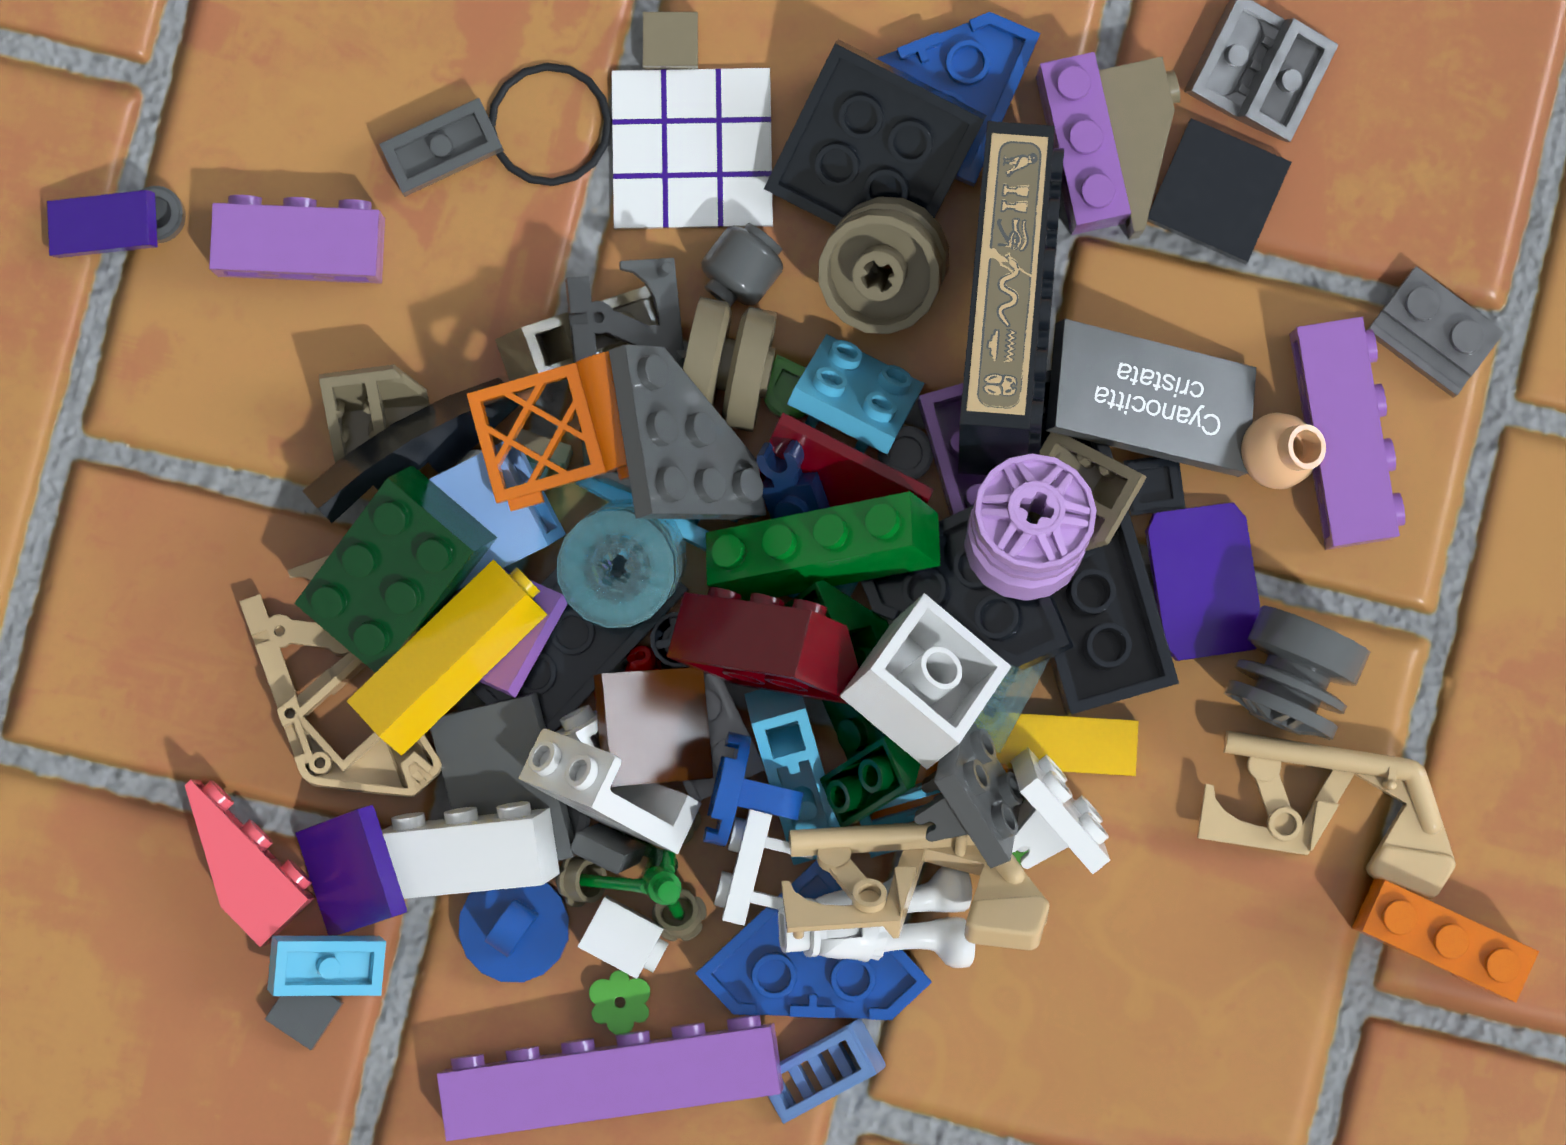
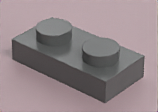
(441, 147)

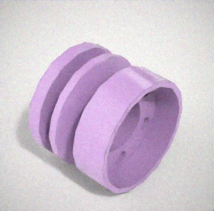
(1025, 557)

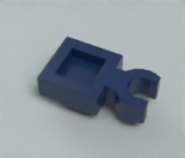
(786, 487)

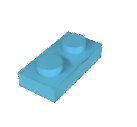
(326, 965)

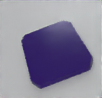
(1203, 579)

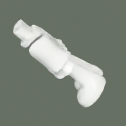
(945, 892)

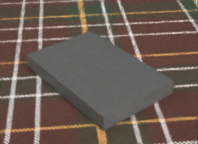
(485, 754)

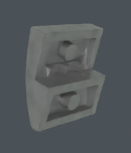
(1261, 68)

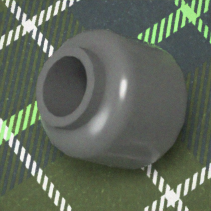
(742, 265)

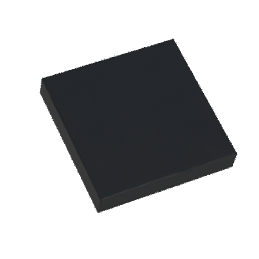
(1218, 191)

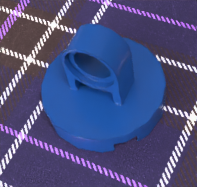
(733, 790)
(514, 931)

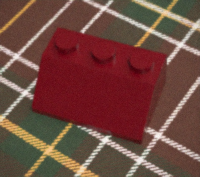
(843, 471)
(764, 643)

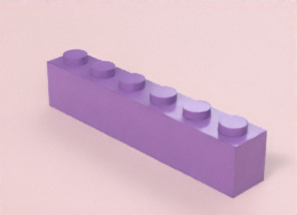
(610, 1080)

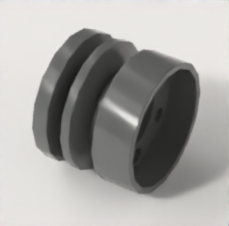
(1297, 672)

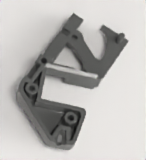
(599, 318)

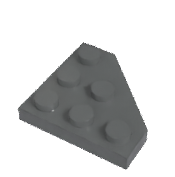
(677, 444)

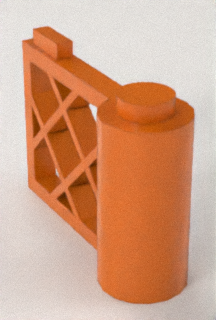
(598, 417)

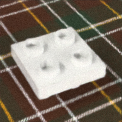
(1052, 818)
(737, 888)

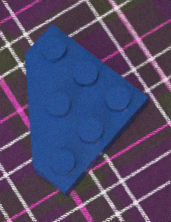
(974, 65)
(760, 979)

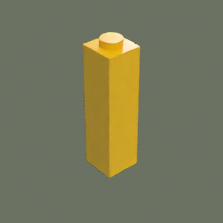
(448, 656)

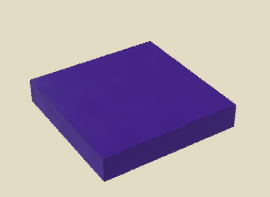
(351, 871)

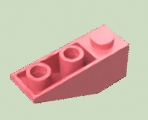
(247, 877)

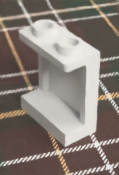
(583, 780)

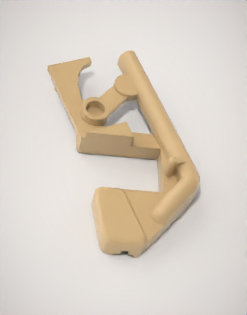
(373, 764)
(1410, 855)
(1003, 913)

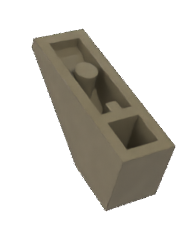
(1140, 116)
(549, 344)

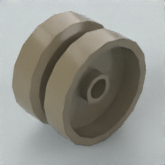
(878, 235)
(732, 365)

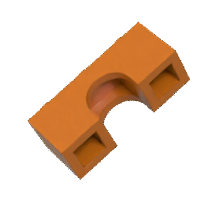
(1445, 939)

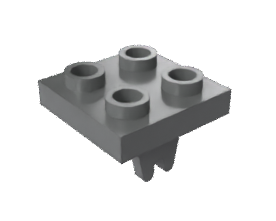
(974, 798)

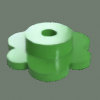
(619, 1019)

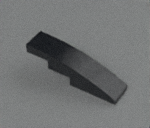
(432, 435)

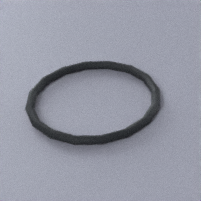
(604, 109)

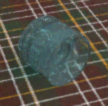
(653, 564)

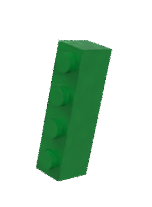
(825, 544)

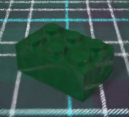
(395, 567)

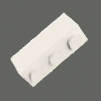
(472, 850)

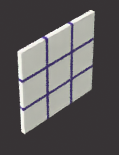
(691, 148)

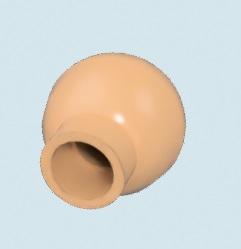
(1281, 450)

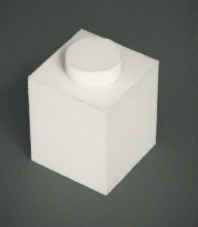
(624, 938)

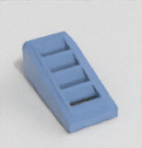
(863, 1050)

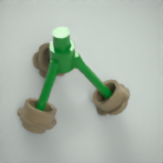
(674, 907)

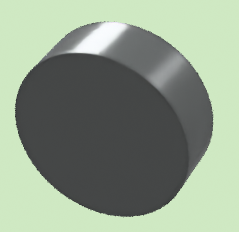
(169, 213)
(909, 453)

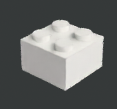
(925, 681)

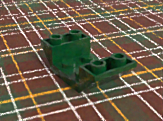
(875, 764)

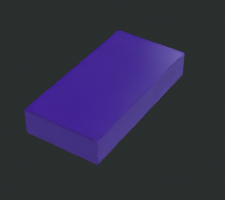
(102, 224)

